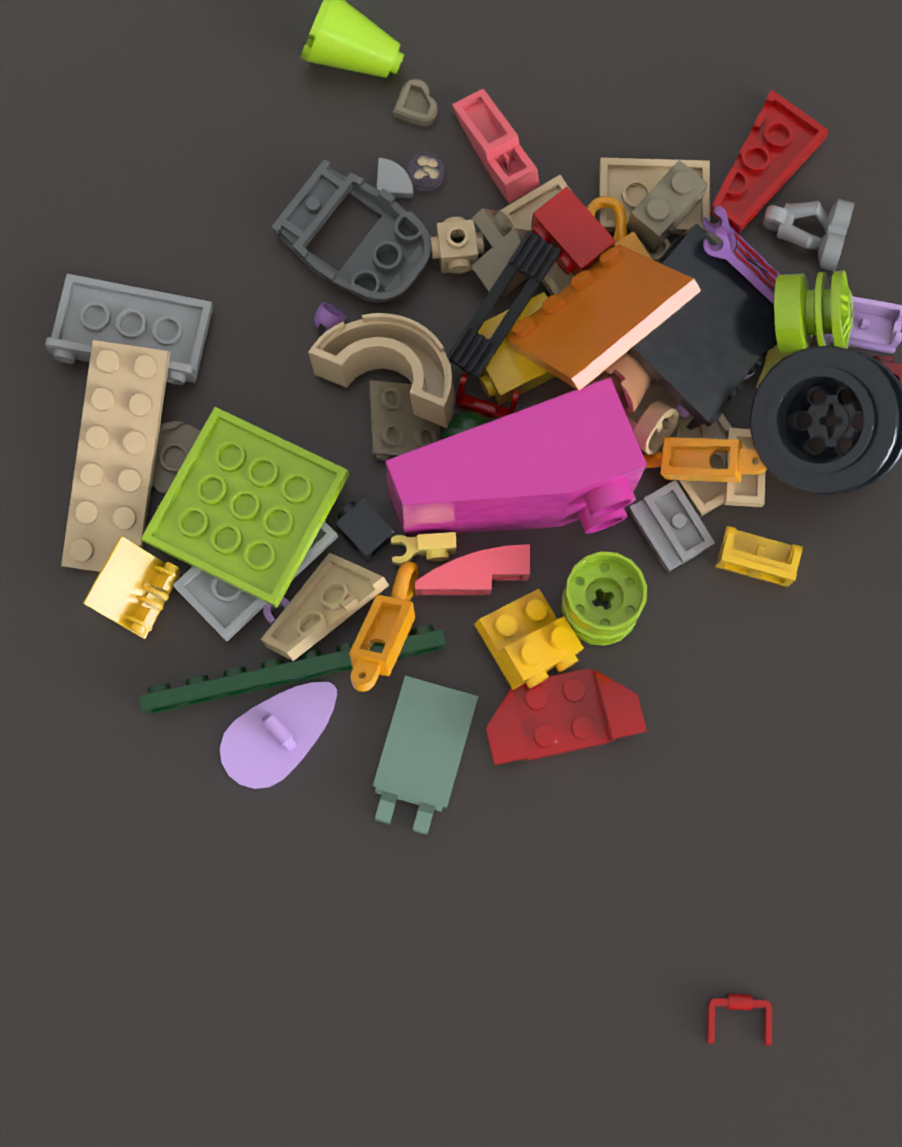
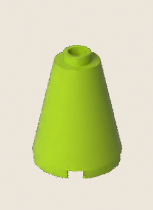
(350, 41)

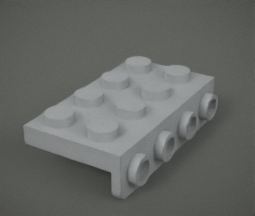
(133, 317)

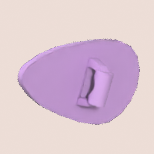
(276, 734)

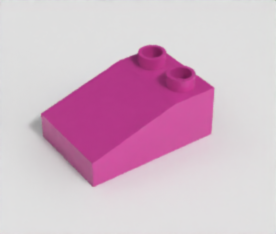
(524, 470)

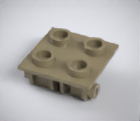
(393, 423)

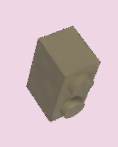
(666, 205)

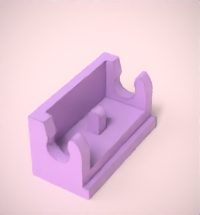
(875, 325)

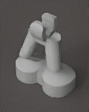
(834, 224)

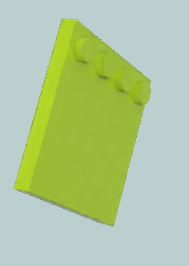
(245, 506)

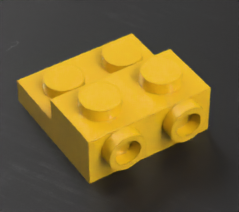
(529, 640)

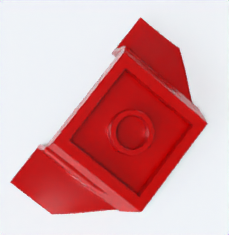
(563, 716)

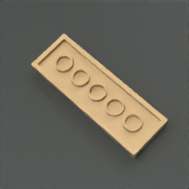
(115, 452)

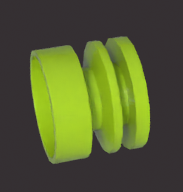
(812, 312)
(608, 578)

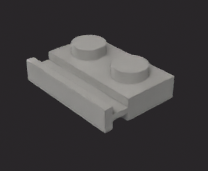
(671, 526)

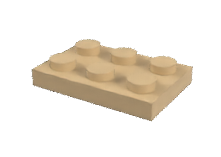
(633, 179)

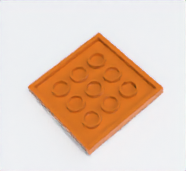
(601, 315)

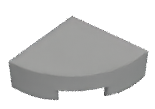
(394, 179)

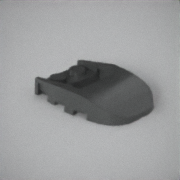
(386, 258)

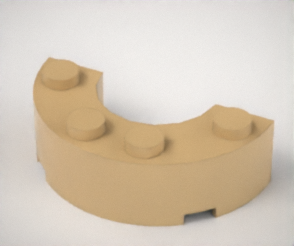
(394, 345)

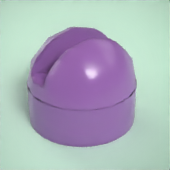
(328, 316)

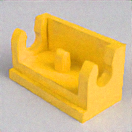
(759, 557)

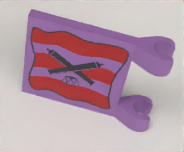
(740, 255)

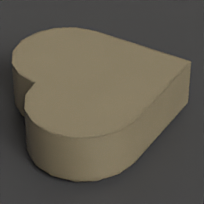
(415, 104)

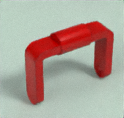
(482, 406)
(739, 1002)

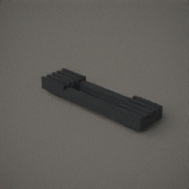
(531, 258)

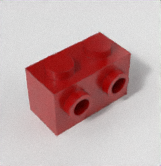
(573, 230)

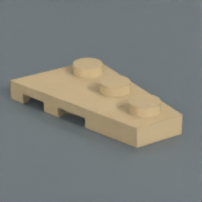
(321, 605)

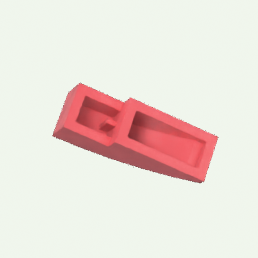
(497, 145)
(475, 572)

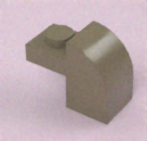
(504, 242)

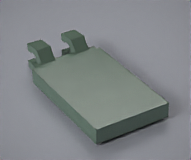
(423, 750)

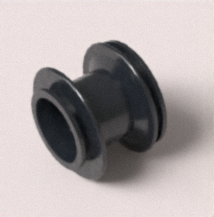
(789, 393)

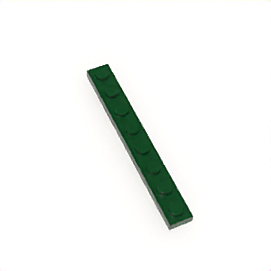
(276, 673)

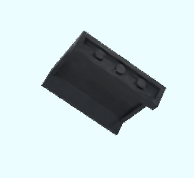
(710, 339)

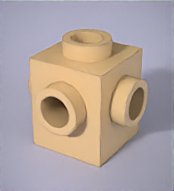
(456, 245)

